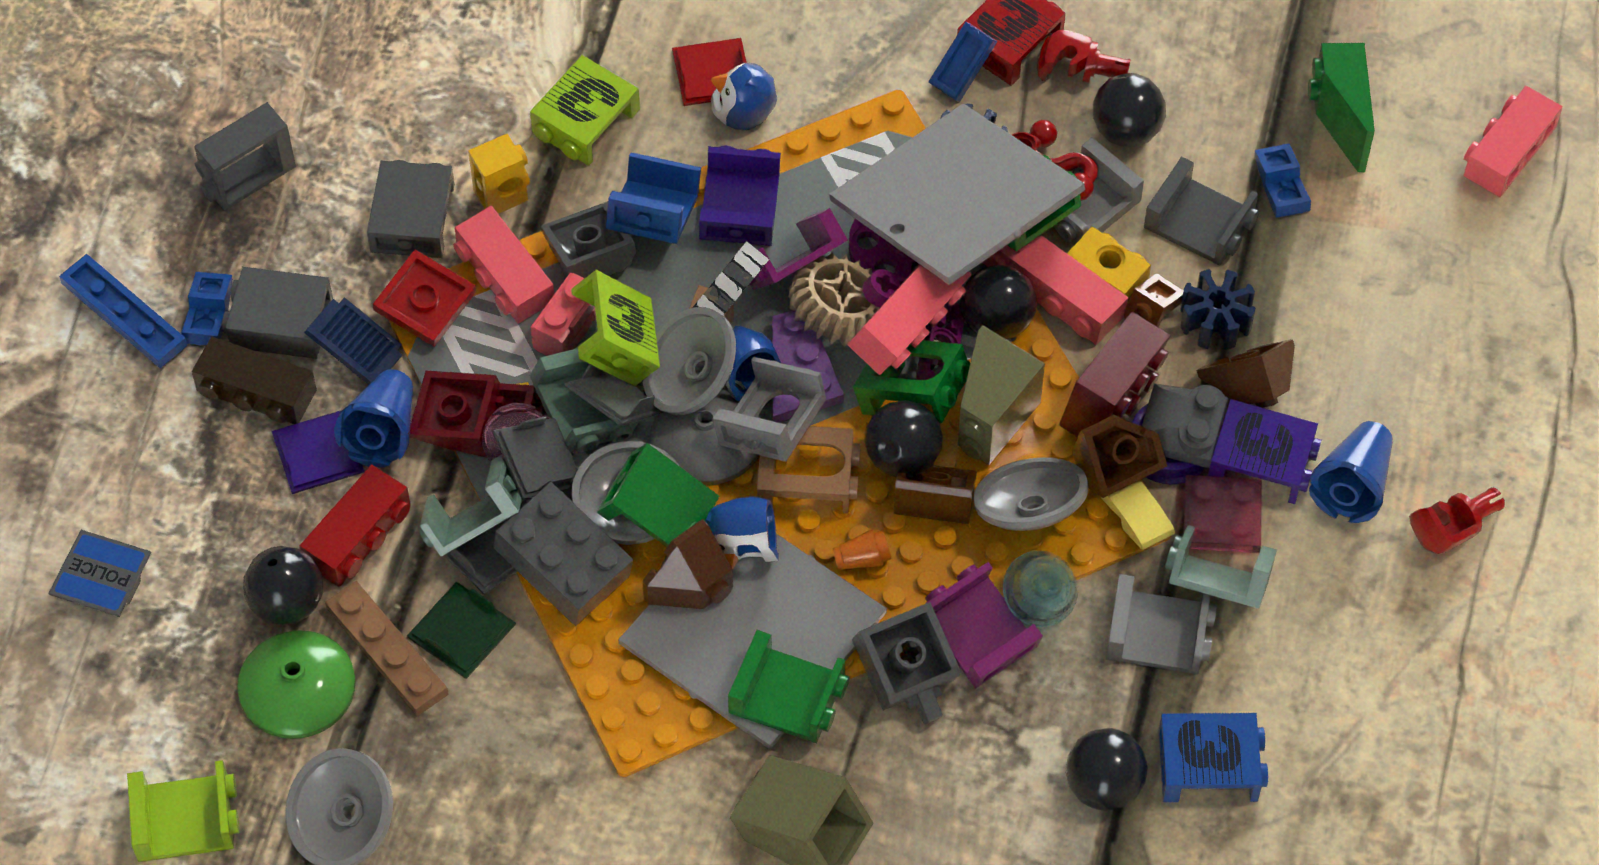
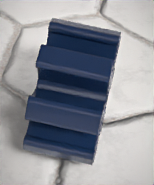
(1217, 309)

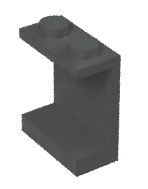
(1199, 215)

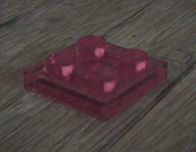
(1223, 513)

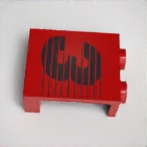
(1017, 29)

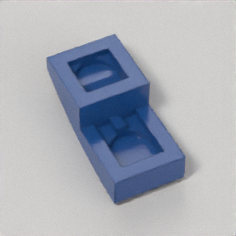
(1282, 180)
(207, 304)

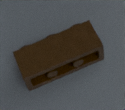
(254, 381)

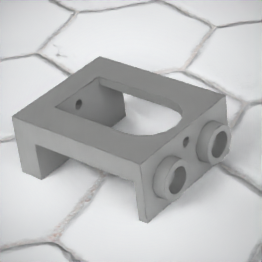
(763, 437)

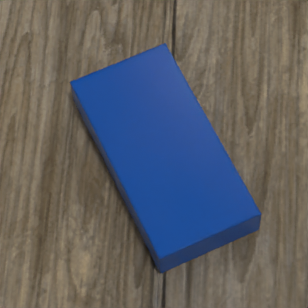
(962, 61)

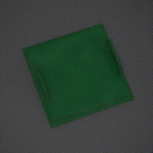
(461, 629)

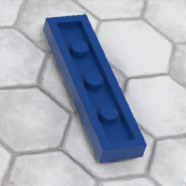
(123, 311)

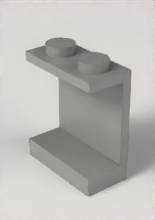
(1159, 629)

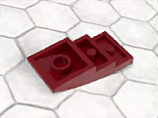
(457, 406)

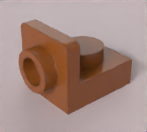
(1154, 299)

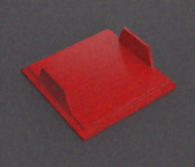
(700, 63)

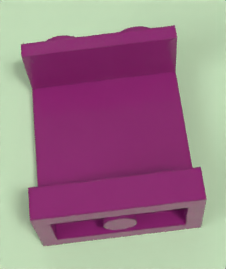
(821, 235)
(980, 625)

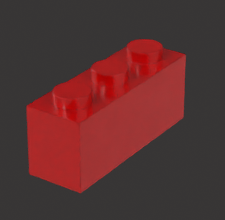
(357, 525)

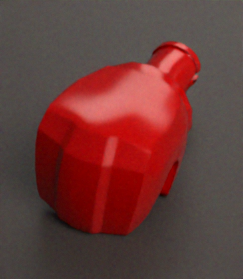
(1083, 55)
(1454, 522)

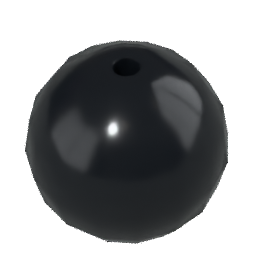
(1129, 110)
(999, 300)
(903, 438)
(283, 585)
(1106, 769)

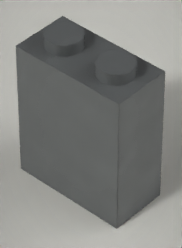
(275, 310)

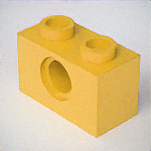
(499, 173)
(1100, 250)

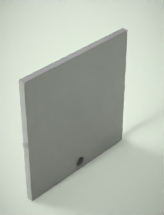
(956, 193)
(793, 599)

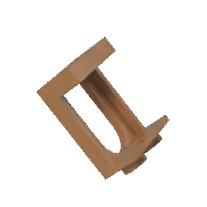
(836, 487)

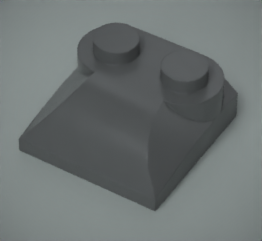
(586, 245)
(1186, 421)

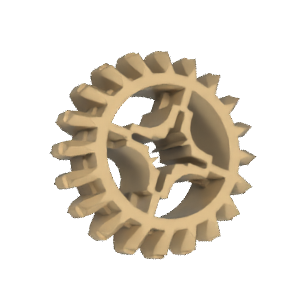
(831, 298)

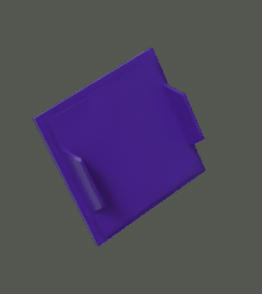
(312, 454)

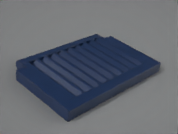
(354, 340)

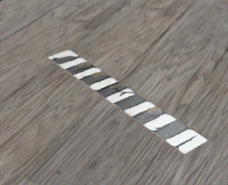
(730, 282)

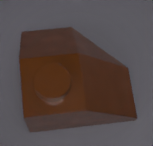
(1254, 375)
(1117, 454)
(692, 572)

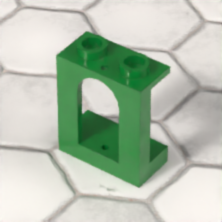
(938, 391)

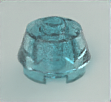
(1040, 588)

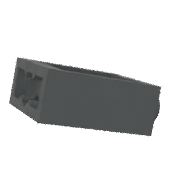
(254, 170)

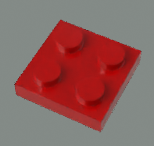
(424, 298)

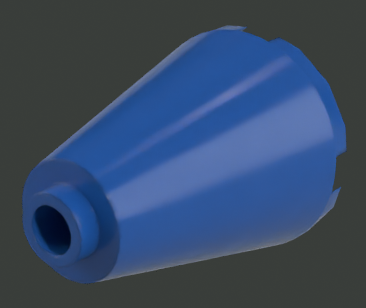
(378, 420)
(1354, 474)

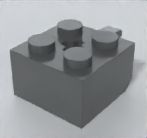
(905, 681)

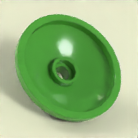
(300, 702)

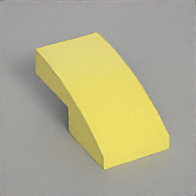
(1140, 515)

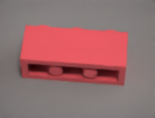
(1511, 140)
(503, 265)

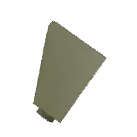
(998, 395)
(801, 814)

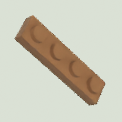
(386, 648)

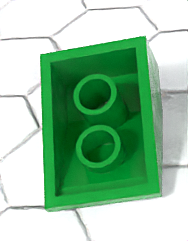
(1344, 98)

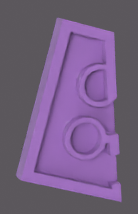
(801, 350)

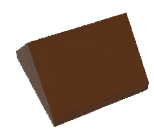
(936, 494)

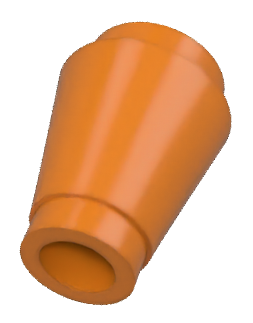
(863, 551)

